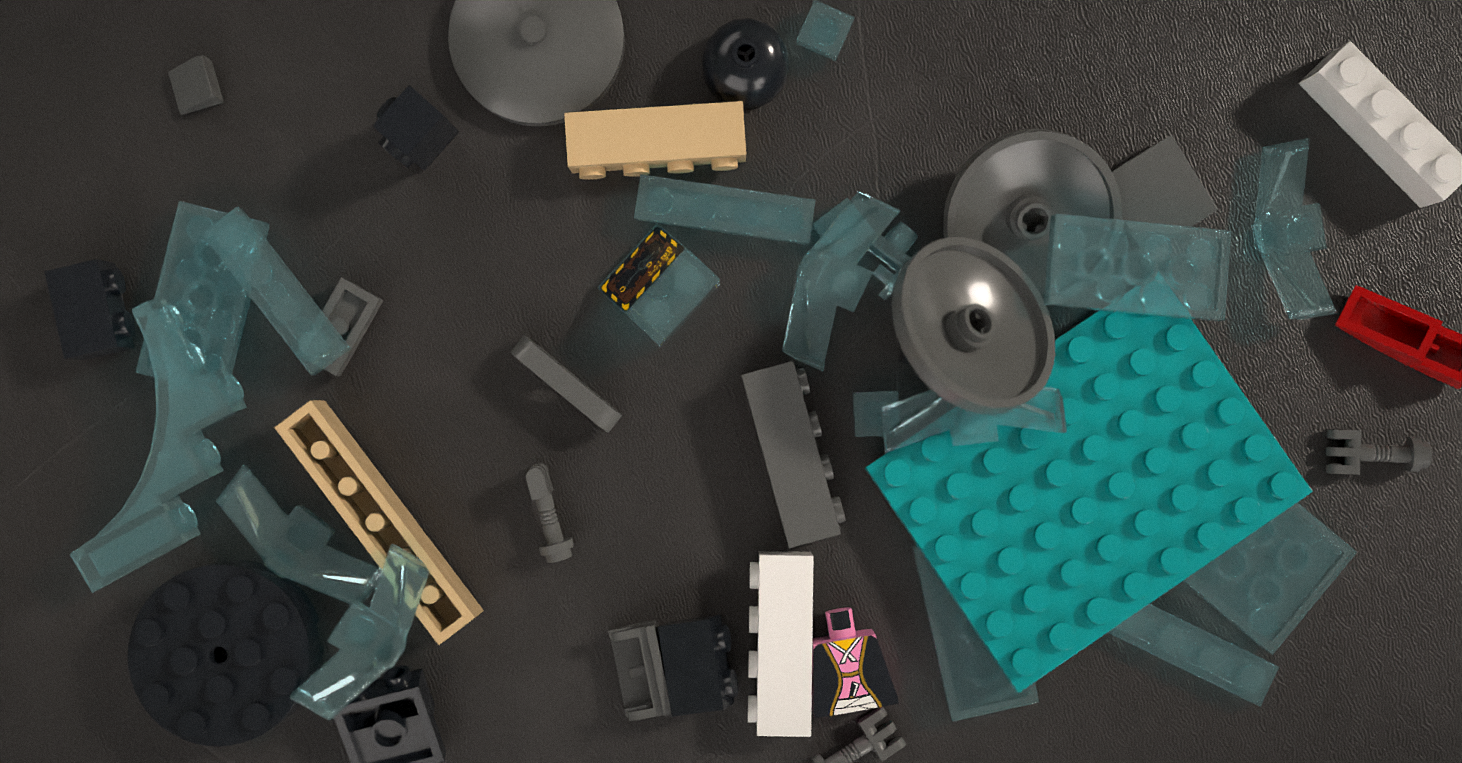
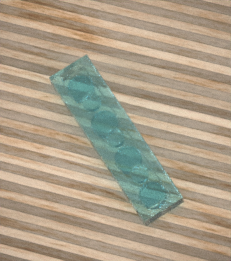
(724, 209)
(276, 291)
(1198, 652)

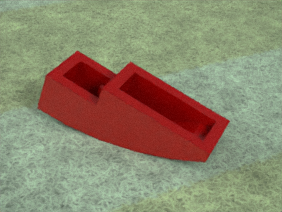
(1404, 335)

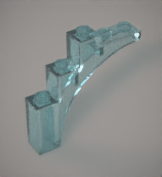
(179, 457)

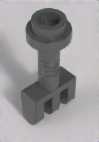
(1413, 454)
(541, 490)
(870, 740)

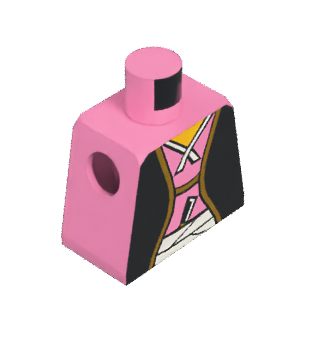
(848, 669)

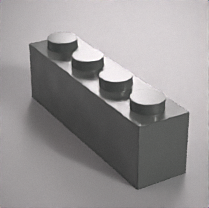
(792, 455)

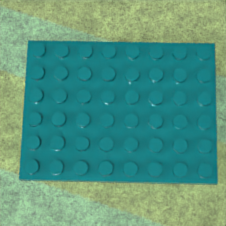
(1084, 527)

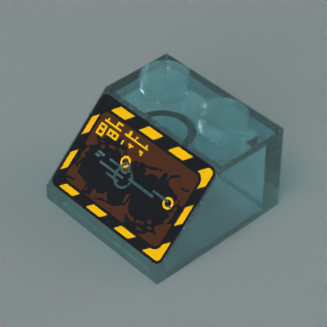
(659, 285)

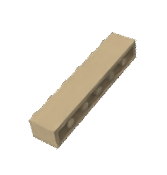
(375, 512)

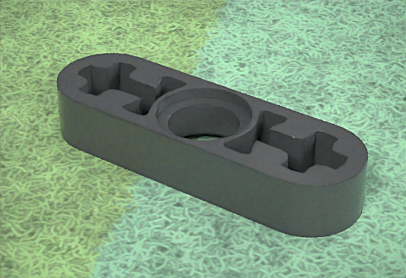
(566, 383)

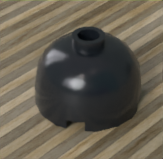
(748, 81)

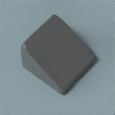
(195, 85)

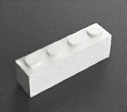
(1385, 125)
(783, 643)

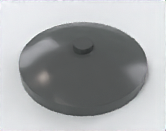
(536, 55)
(1018, 184)
(973, 325)

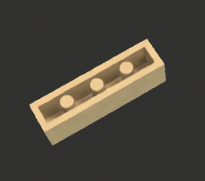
(655, 139)

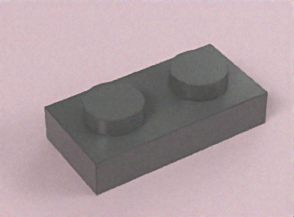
(351, 313)

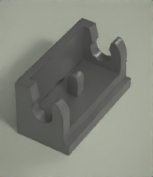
(640, 670)

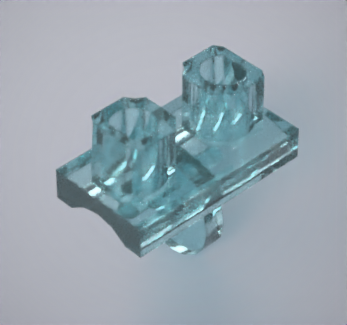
(892, 251)

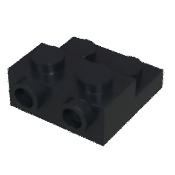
(392, 721)

